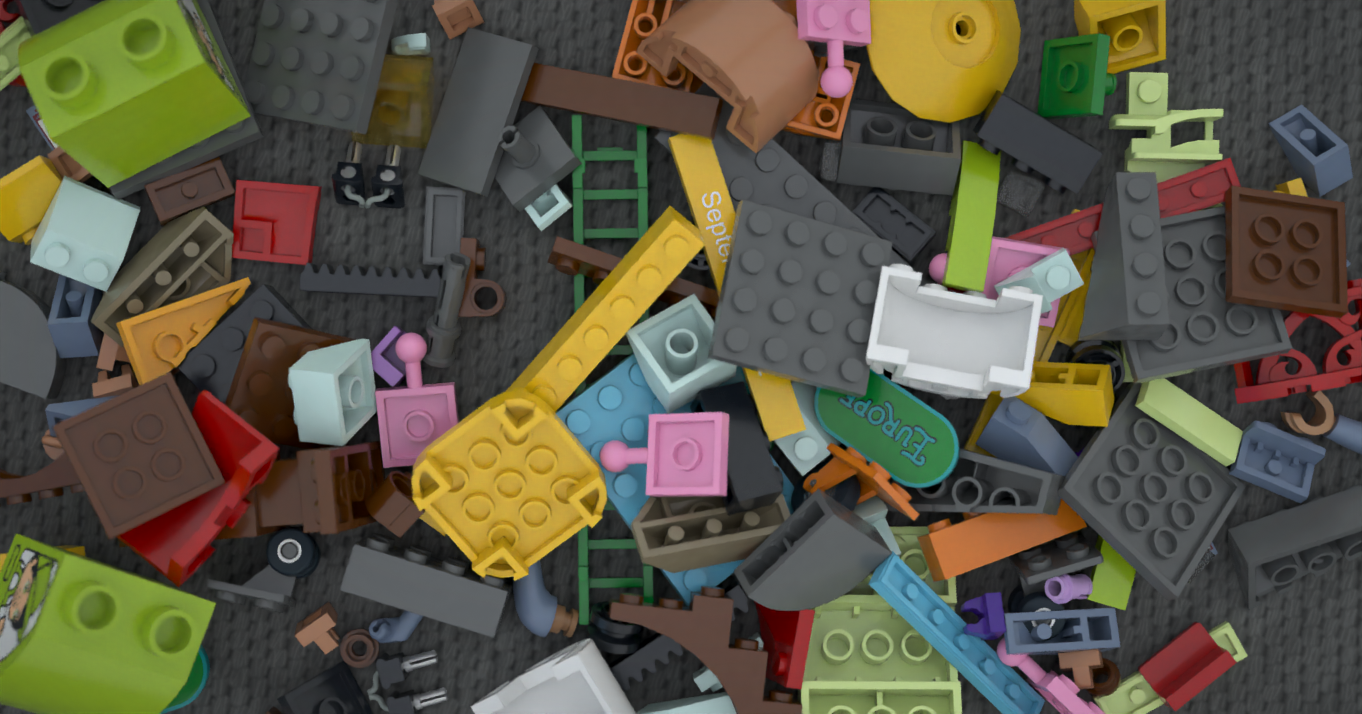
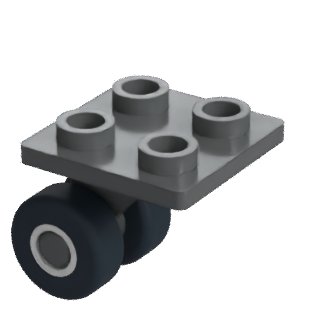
(290, 557)
(1044, 562)

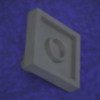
(533, 158)

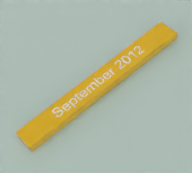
(715, 219)

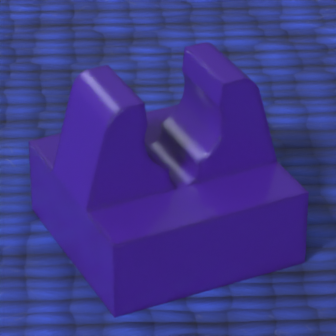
(990, 616)

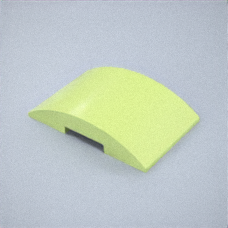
(871, 658)

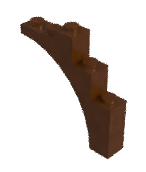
(706, 633)

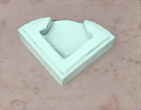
(413, 45)

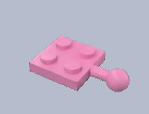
(837, 25)
(1005, 260)
(414, 413)
(682, 457)
(1054, 688)

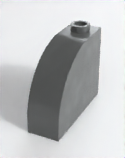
(26, 346)
(812, 557)

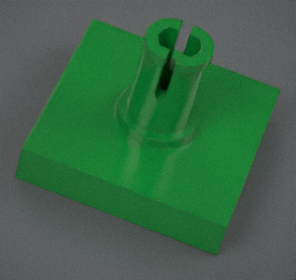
(1075, 77)

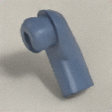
(394, 628)

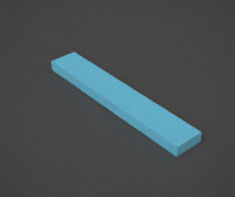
(944, 631)

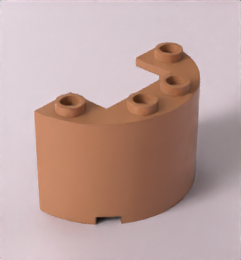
(746, 56)

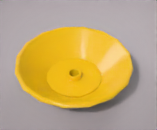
(933, 67)

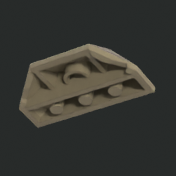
(177, 263)
(698, 532)

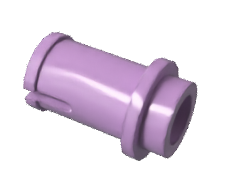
(1068, 587)

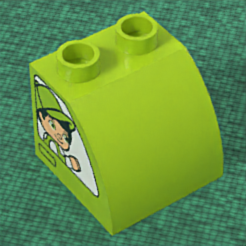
(130, 84)
(92, 634)

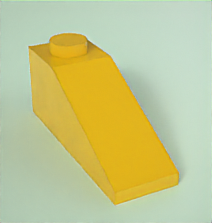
(1071, 392)

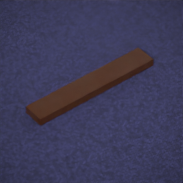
(623, 101)

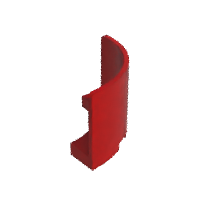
(181, 537)

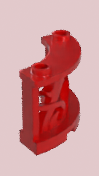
(1271, 375)

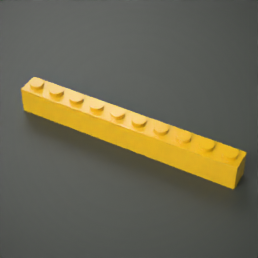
(609, 312)

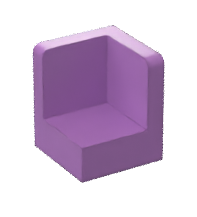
(385, 359)

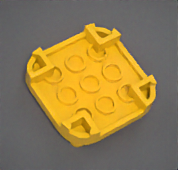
(509, 484)

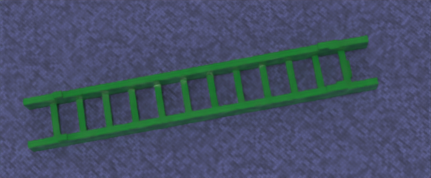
(579, 195)

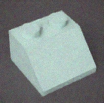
(84, 234)
(675, 351)
(333, 392)
(808, 446)

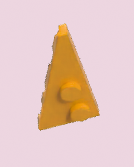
(165, 335)

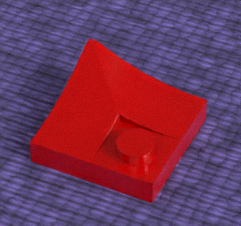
(275, 221)
(787, 642)

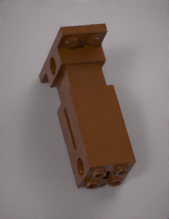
(318, 489)

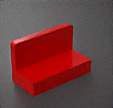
(1185, 666)

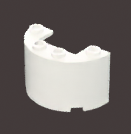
(953, 339)
(563, 683)

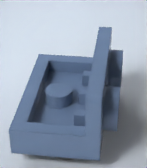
(1276, 460)

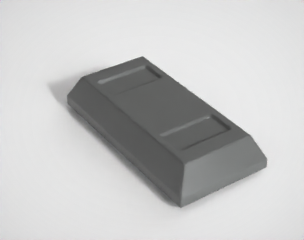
(443, 223)

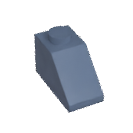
(1313, 150)
(71, 319)

